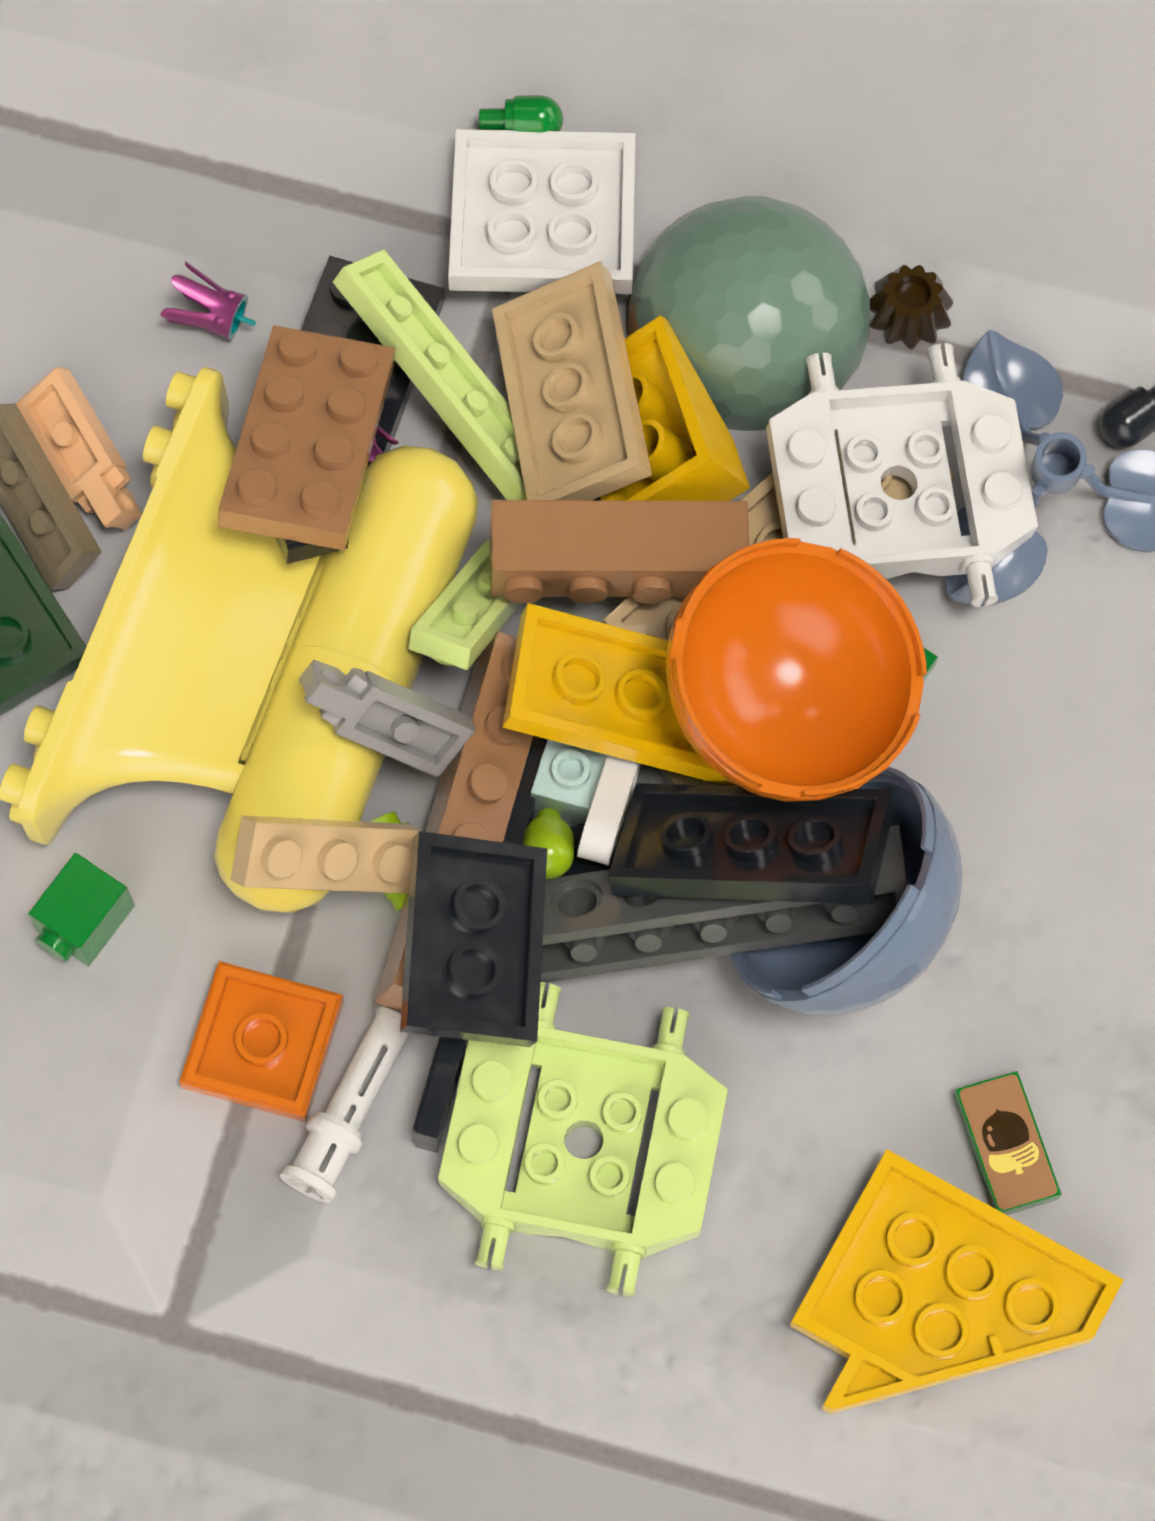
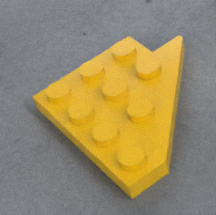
(942, 1290)

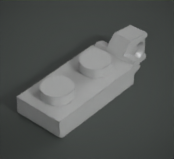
(387, 716)

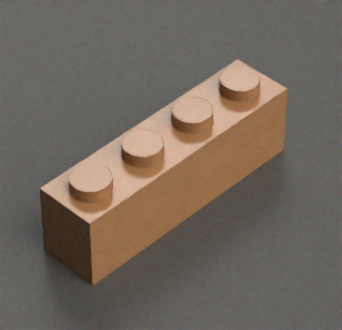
(609, 547)

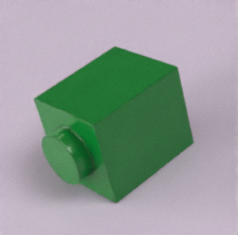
(80, 911)

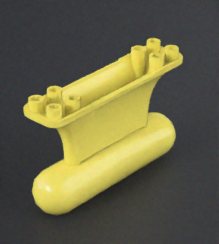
(214, 629)

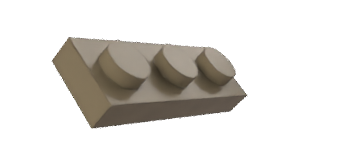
(41, 506)

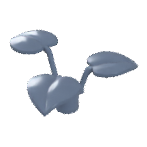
(1055, 466)

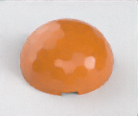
(795, 670)

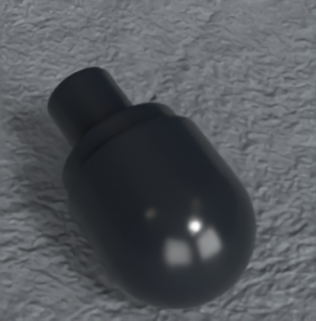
(1129, 418)

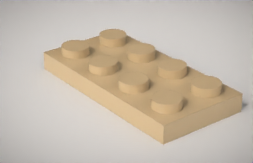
(571, 389)

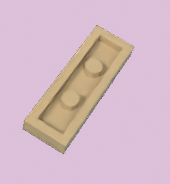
(323, 854)

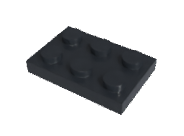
(474, 939)

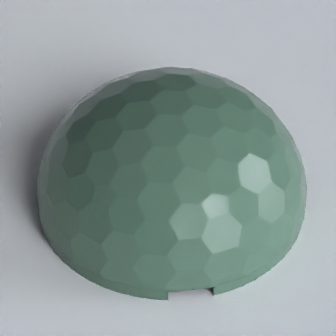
(751, 298)

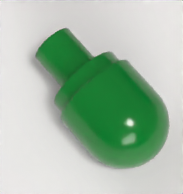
(523, 114)

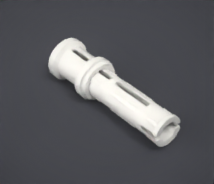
(336, 1131)

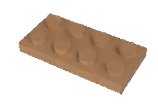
(307, 438)

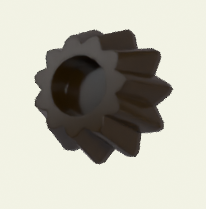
(910, 306)

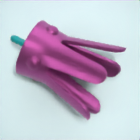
(225, 306)

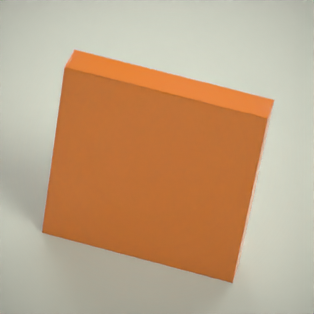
(262, 1041)

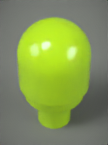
(554, 834)

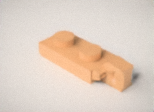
(79, 448)

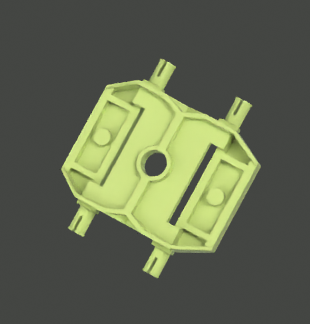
(591, 1086)

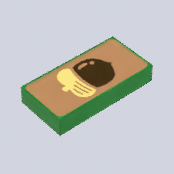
(1007, 1144)

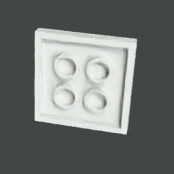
(540, 208)

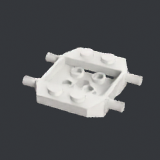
(902, 436)

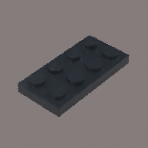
(750, 845)

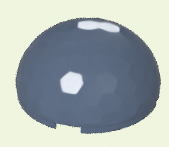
(872, 967)

